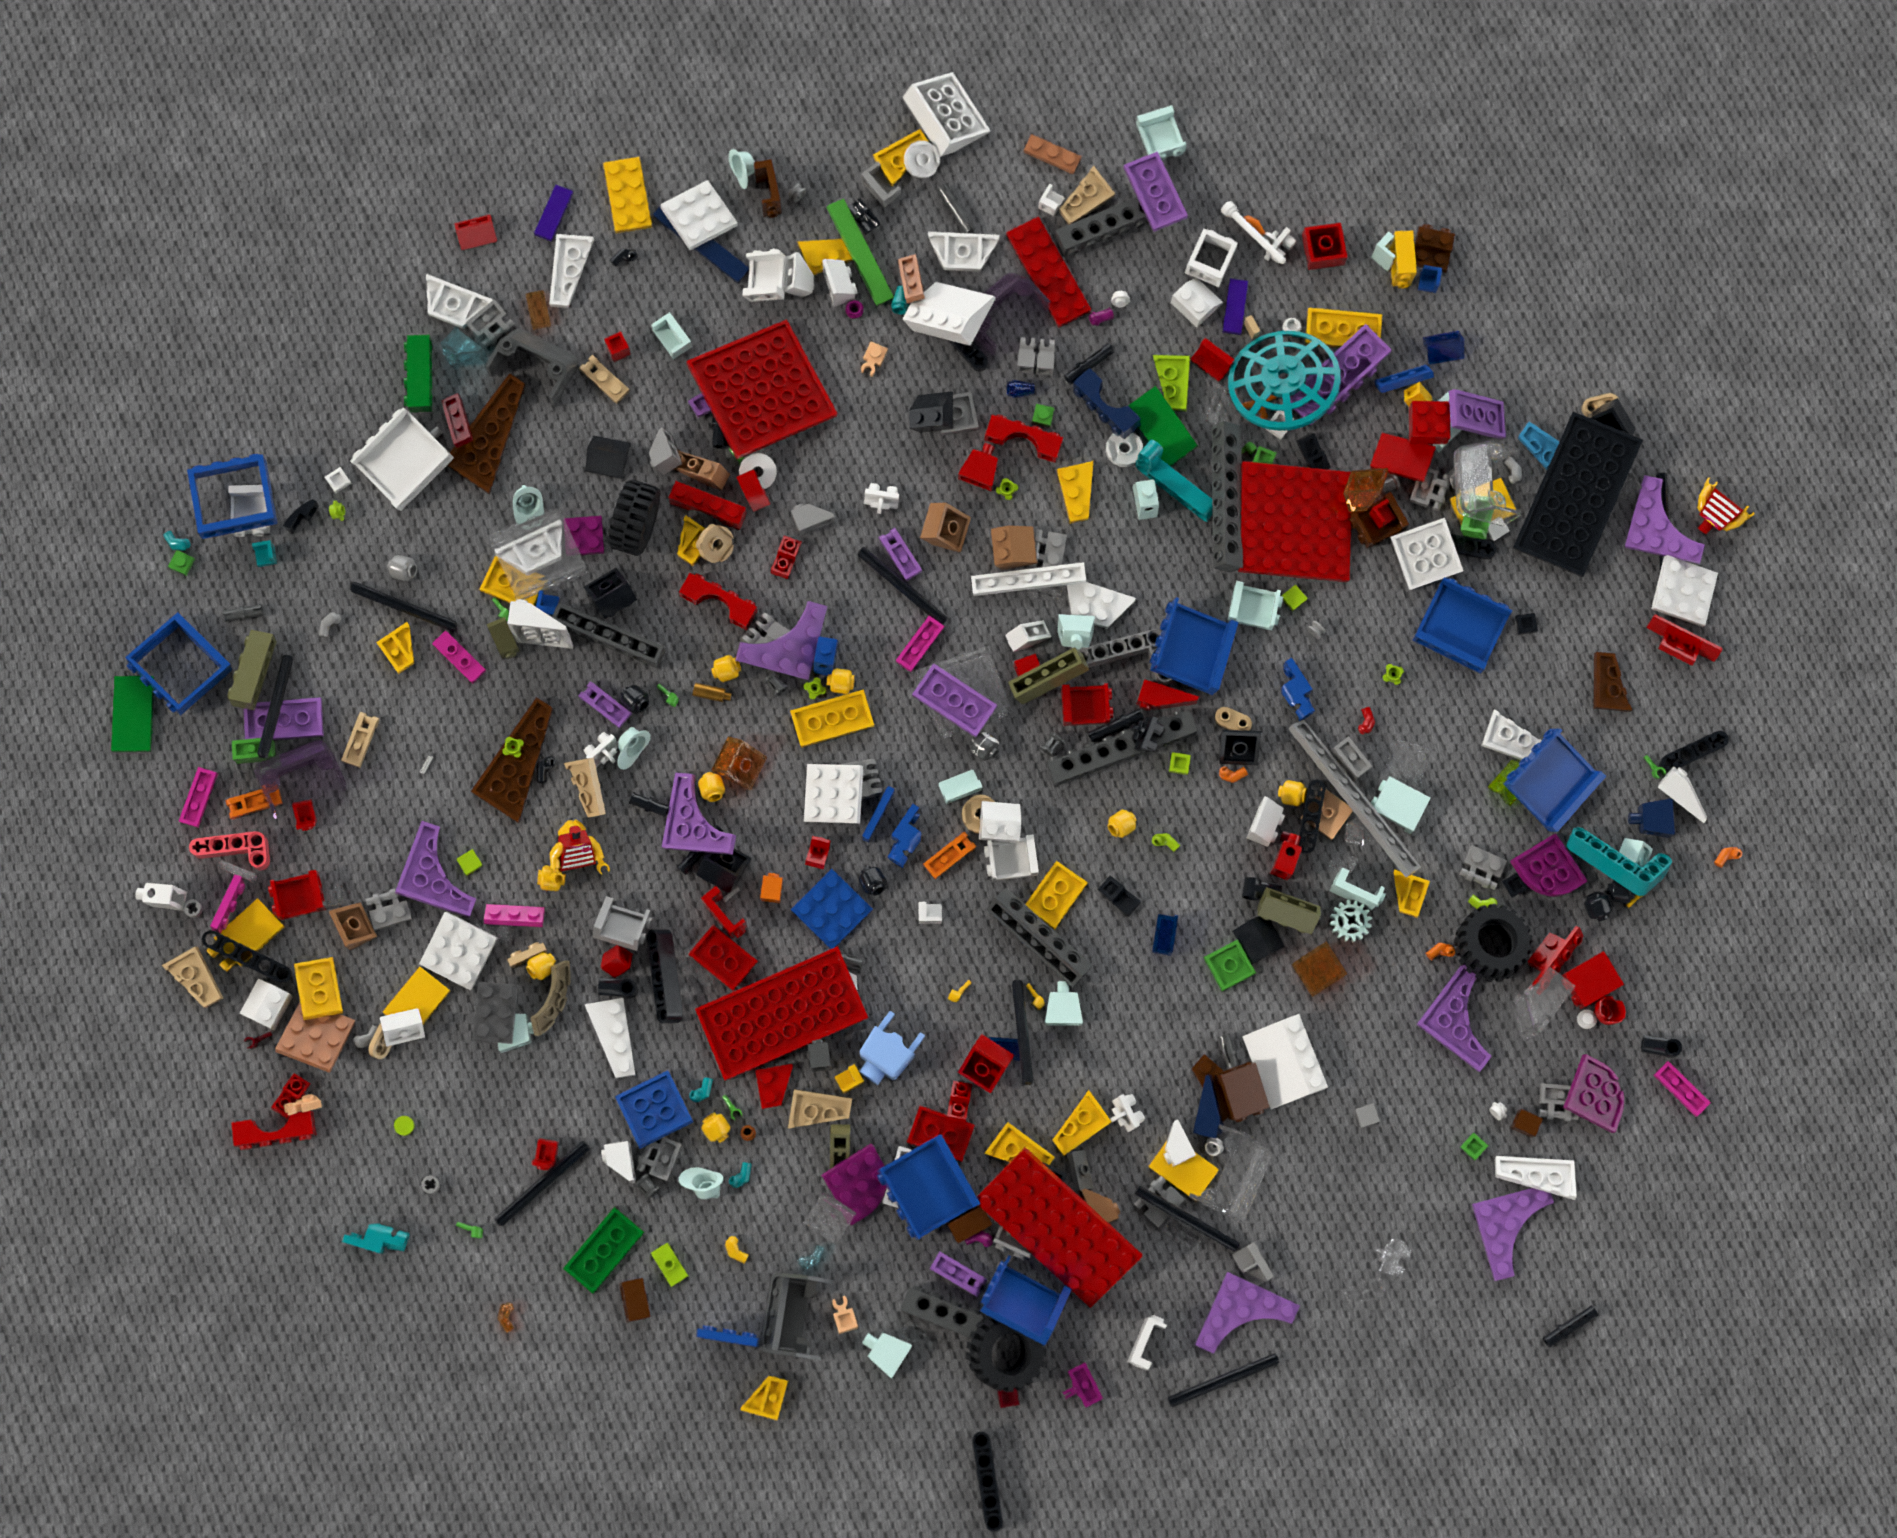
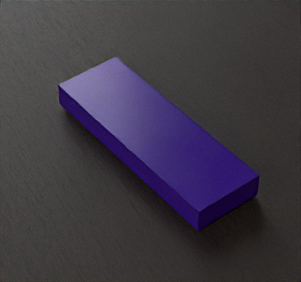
(553, 213)
(1235, 306)

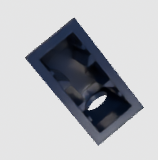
(1655, 818)

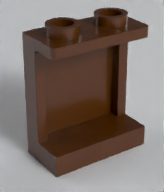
(765, 173)
(1369, 532)
(1243, 1091)

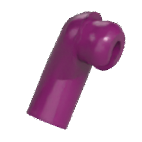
(982, 1237)

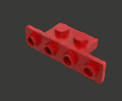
(1681, 642)
(1554, 952)

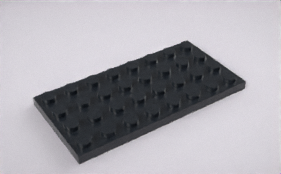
(1577, 494)

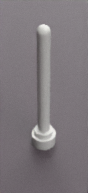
(1230, 210)

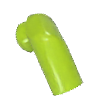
(1165, 839)

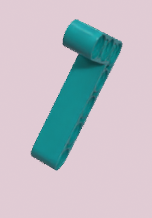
(1153, 467)
(1616, 865)

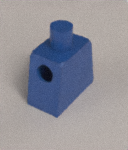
(825, 655)

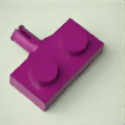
(1083, 1386)

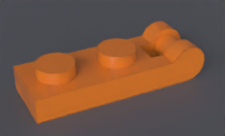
(251, 803)
(949, 855)

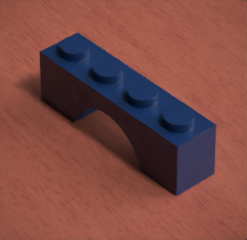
(1122, 420)

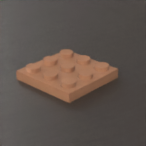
(315, 1040)

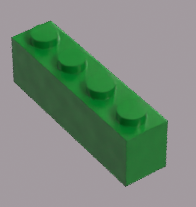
(418, 373)

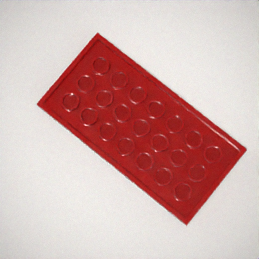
(781, 1013)
(1058, 1227)

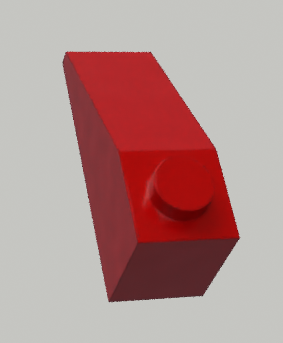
(1158, 696)

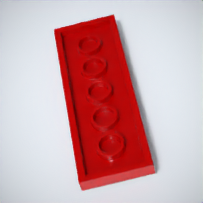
(1048, 271)

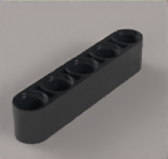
(239, 949)
(664, 976)
(987, 1491)

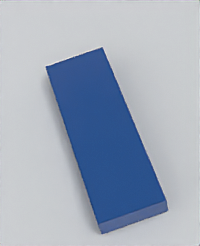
(1403, 378)
(876, 817)

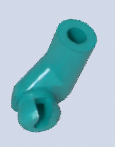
(176, 544)
(703, 1092)
(741, 1178)

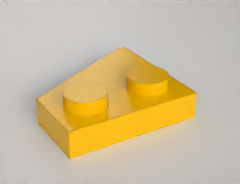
(398, 648)
(767, 1398)

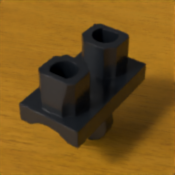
(863, 216)
(1143, 734)

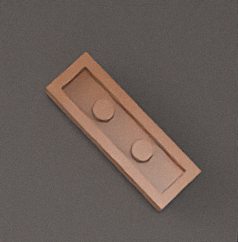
(1052, 154)
(911, 278)

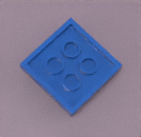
(831, 909)
(654, 1109)
(728, 1336)

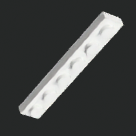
(1028, 579)

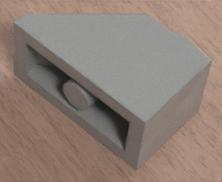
(664, 453)
(810, 518)

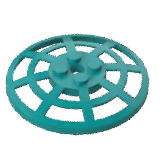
(1284, 387)

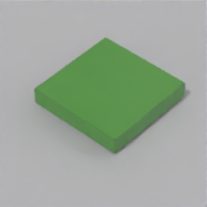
(1229, 965)

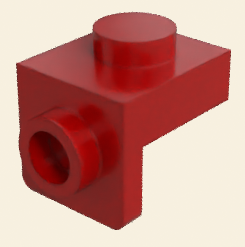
(304, 815)
(818, 852)
(545, 1154)

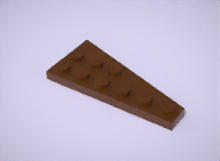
(490, 431)
(509, 778)

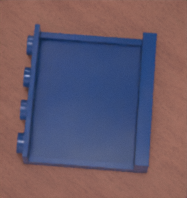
(1462, 624)
(1193, 647)
(1553, 780)
(927, 1187)
(1023, 1303)

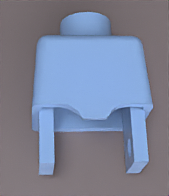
(885, 1053)

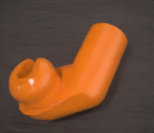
(1255, 224)
(1231, 776)
(1727, 854)
(1441, 949)

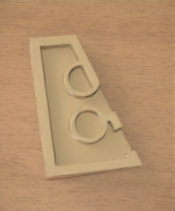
(1087, 197)
(587, 781)
(195, 976)
(815, 1108)

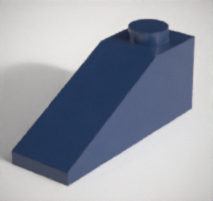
(1209, 1112)

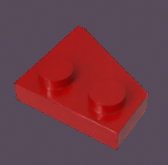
(772, 1084)

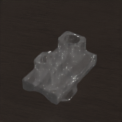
(1391, 1255)

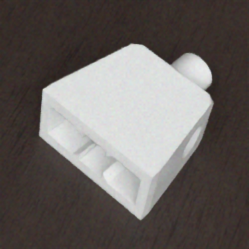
(162, 896)

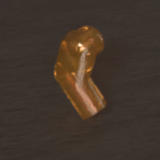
(503, 1316)

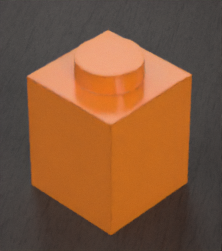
(771, 888)

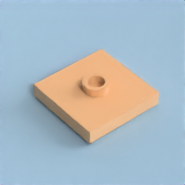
(1333, 814)

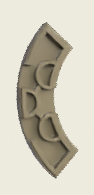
(556, 1000)

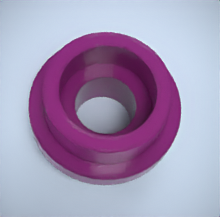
(854, 304)

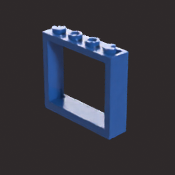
(237, 524)
(155, 639)

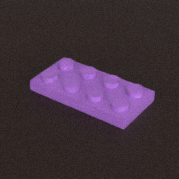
(1155, 191)
(1477, 414)
(954, 700)
(296, 719)

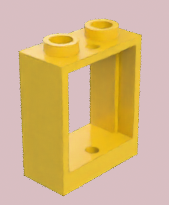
(1404, 265)

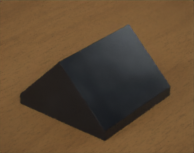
(607, 456)
(1239, 747)
(1258, 939)

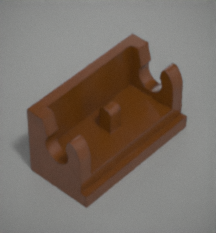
(969, 1223)
(634, 1300)

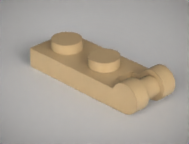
(604, 379)
(360, 740)

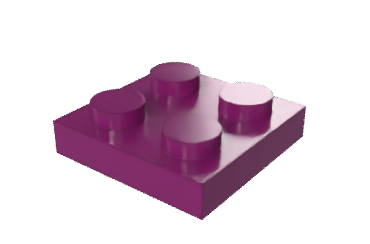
(587, 534)

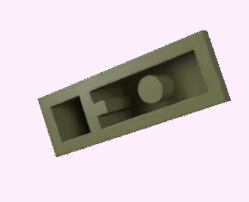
(503, 638)
(839, 1143)

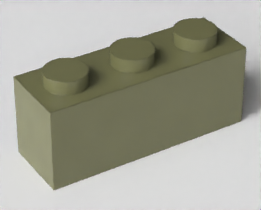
(1288, 911)

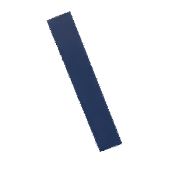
(712, 252)

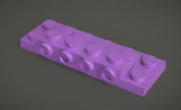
(1356, 360)

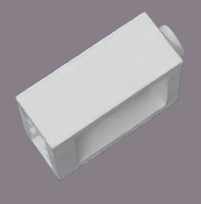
(1206, 272)

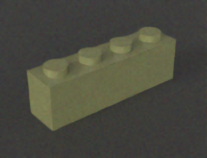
(251, 670)
(1048, 675)

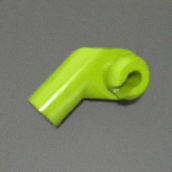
(1476, 902)

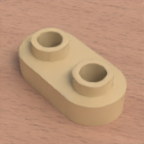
(1596, 402)
(1233, 719)
(378, 1040)

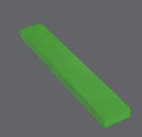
(860, 252)

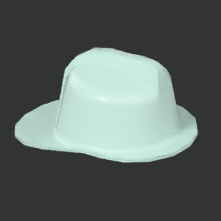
(742, 166)
(527, 503)
(631, 745)
(702, 1181)

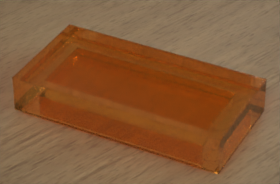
(538, 309)

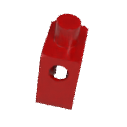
(980, 468)
(1284, 864)

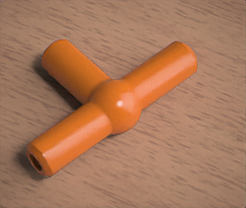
(1263, 414)

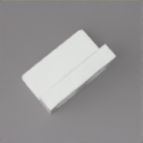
(402, 1027)

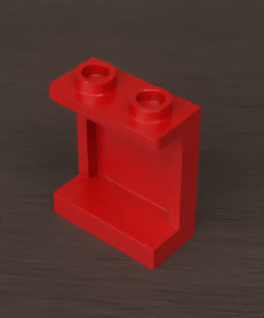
(1086, 705)
(297, 895)
(709, 901)
(1593, 980)

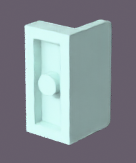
(1382, 254)
(960, 786)
(1636, 851)

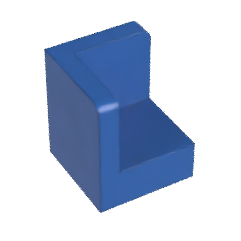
(1429, 278)
(547, 603)

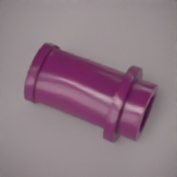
(1102, 316)

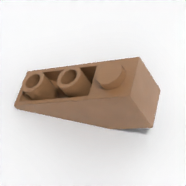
(703, 470)

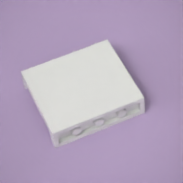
(401, 458)

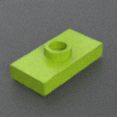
(669, 1264)

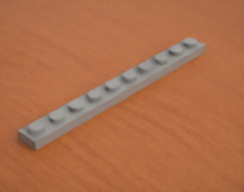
(1354, 798)

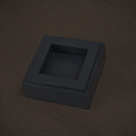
(1526, 623)

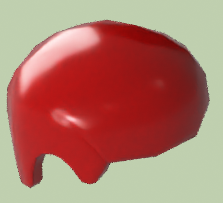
(1610, 1010)

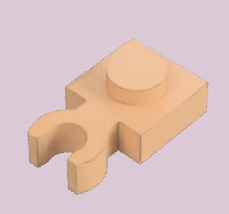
(874, 356)
(307, 1103)
(844, 1318)

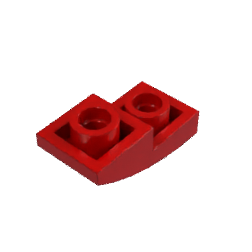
(753, 490)
(785, 557)
(292, 1091)
(959, 1102)

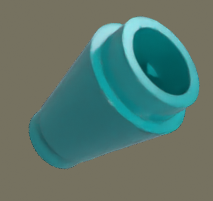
(899, 303)

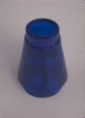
(1019, 388)

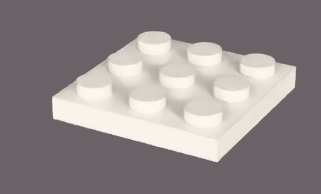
(698, 215)
(1426, 554)
(1684, 591)
(833, 793)
(458, 950)

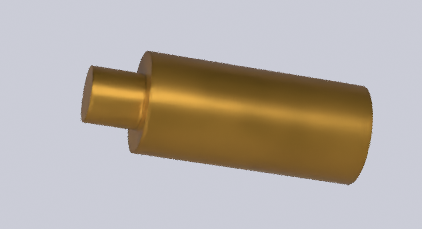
(711, 692)

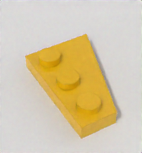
(892, 157)
(818, 250)
(1076, 490)
(1081, 1125)
(1012, 1141)

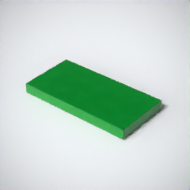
(1163, 425)
(132, 715)
(603, 1250)

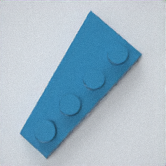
(1539, 443)

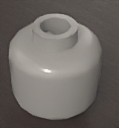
(402, 568)

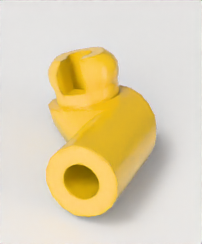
(733, 1251)

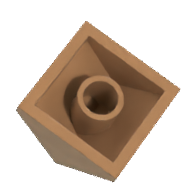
(353, 925)

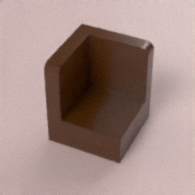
(1526, 1123)

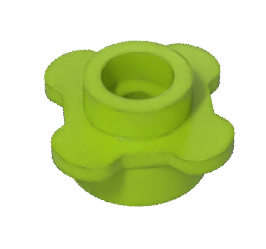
(1006, 483)
(337, 510)
(1393, 669)
(815, 693)
(513, 742)

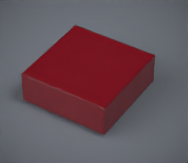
(1008, 1399)

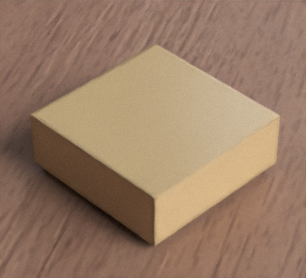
(1251, 327)

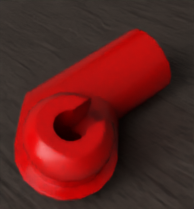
(1368, 723)

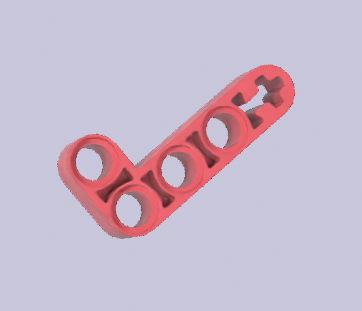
(228, 847)

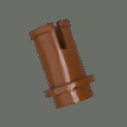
(748, 1137)

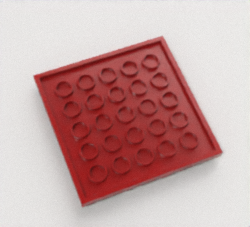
(761, 389)
(1295, 522)

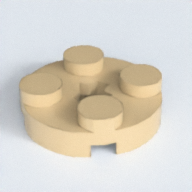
(724, 542)
(971, 807)

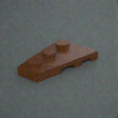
(1608, 687)
(1207, 1066)

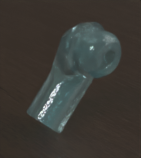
(811, 1260)

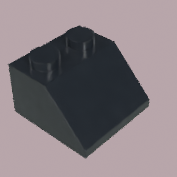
(932, 412)
(1614, 416)
(610, 593)
(723, 869)

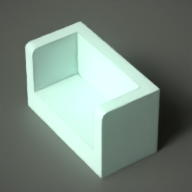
(671, 335)

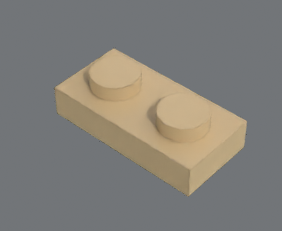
(519, 958)

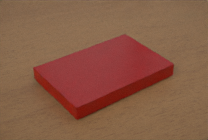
(1403, 458)
(723, 958)
(932, 1123)

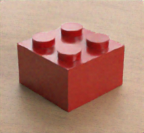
(1324, 246)
(1429, 422)
(986, 1063)

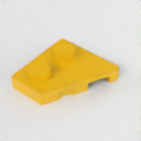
(689, 536)
(1410, 893)

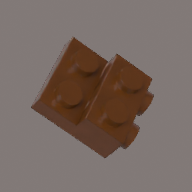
(1433, 247)

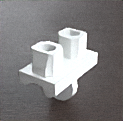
(1284, 239)
(881, 499)
(604, 751)
(1124, 1113)

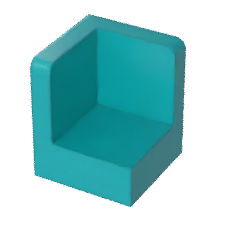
(265, 553)

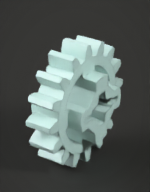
(1356, 925)

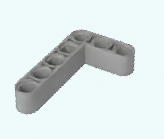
(1128, 650)

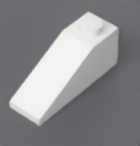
(1680, 789)

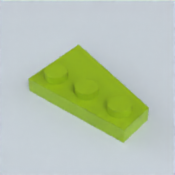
(1174, 379)

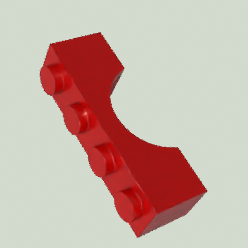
(1002, 430)
(719, 508)
(697, 590)
(299, 1125)

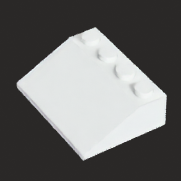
(945, 113)
(949, 313)
(535, 627)
(1285, 1061)

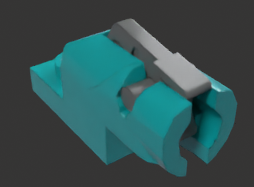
(380, 1236)

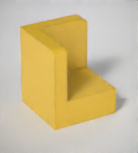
(1416, 393)
(849, 1079)

